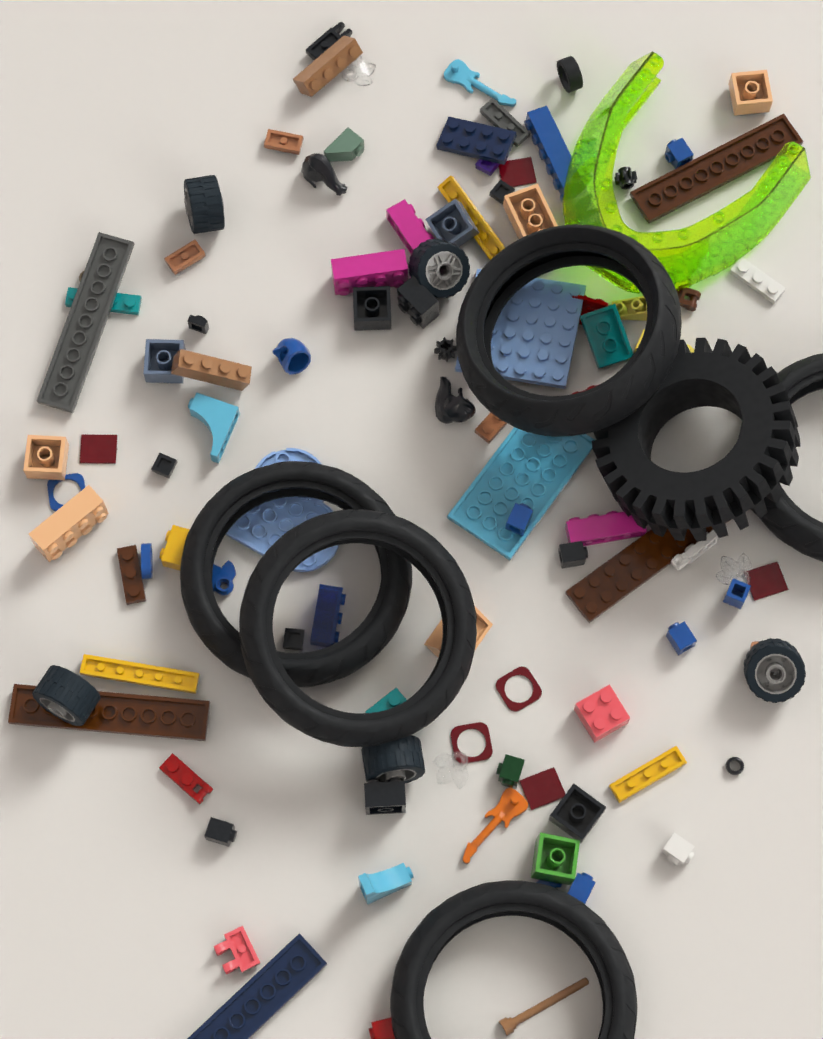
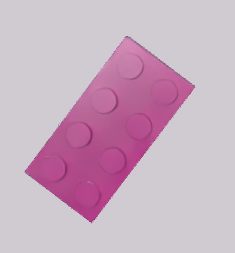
(369, 270)

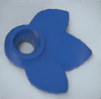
(223, 576)

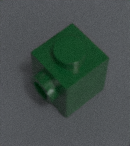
(510, 770)

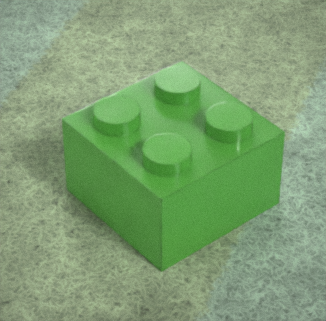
(555, 859)

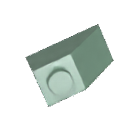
(345, 147)

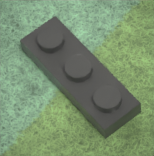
(502, 119)

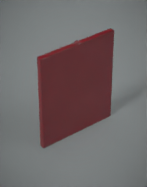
(518, 172)
(98, 449)
(766, 581)
(542, 788)

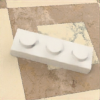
(757, 280)

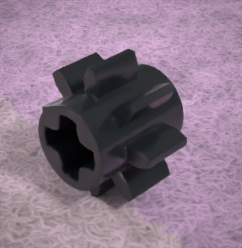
(625, 178)
(442, 353)

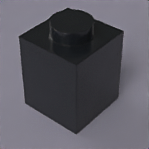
(572, 554)
(220, 832)

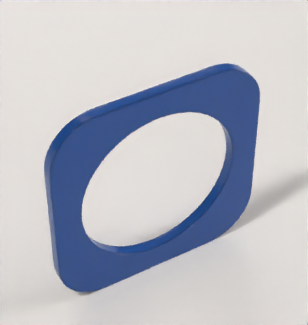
(78, 478)

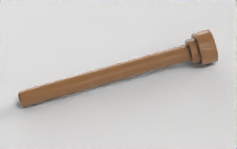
(511, 1023)

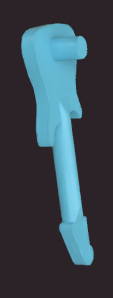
(460, 74)

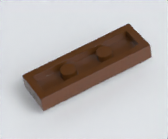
(131, 574)

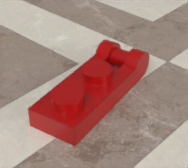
(185, 778)

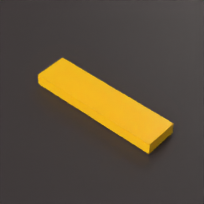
(647, 774)

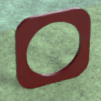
(514, 706)
(486, 754)

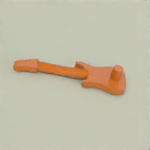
(510, 806)

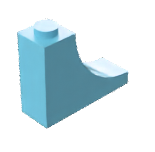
(218, 418)
(384, 883)

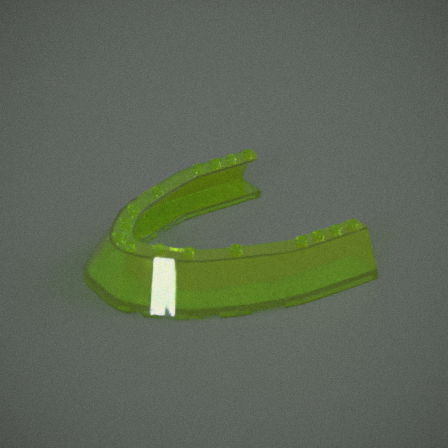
(688, 252)

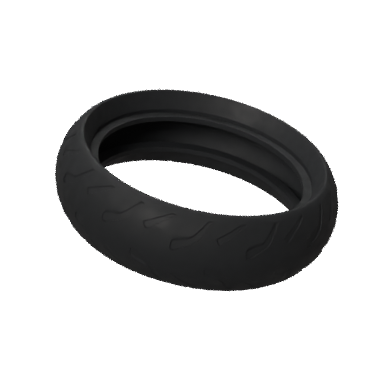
(538, 255)

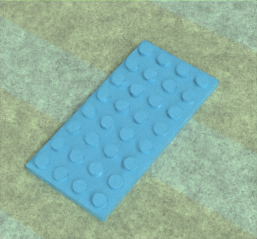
(524, 471)

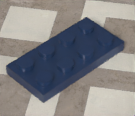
(476, 140)

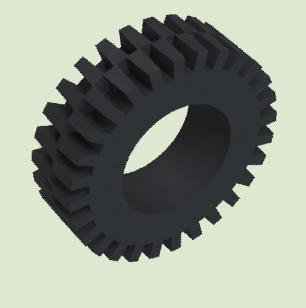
(730, 486)

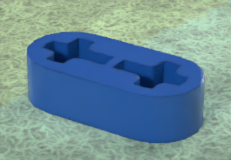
(146, 561)

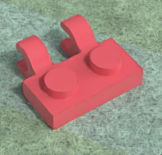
(241, 949)

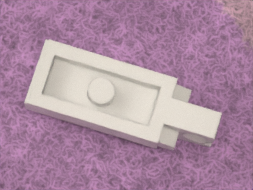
(693, 551)

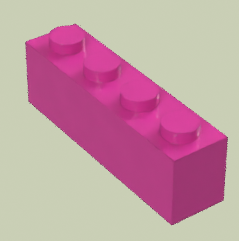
(407, 225)
(602, 528)

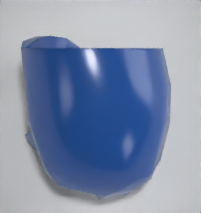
(292, 355)

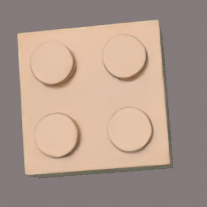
(750, 92)
(46, 457)

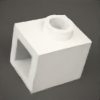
(678, 850)

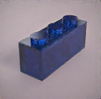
(327, 616)

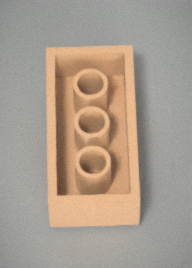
(528, 211)
(69, 523)

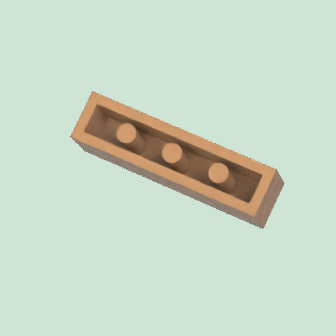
(327, 66)
(211, 370)

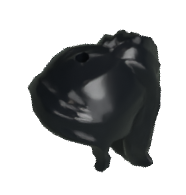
(318, 168)
(452, 408)

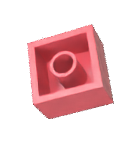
(601, 713)

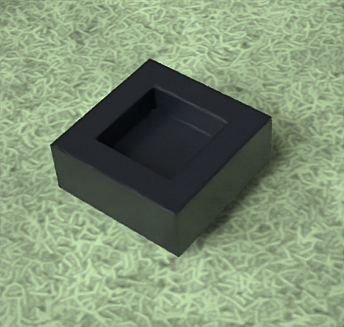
(500, 190)
(198, 324)
(164, 465)
(293, 639)

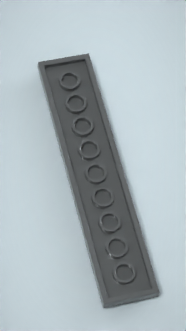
(85, 322)

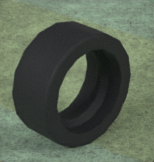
(569, 74)

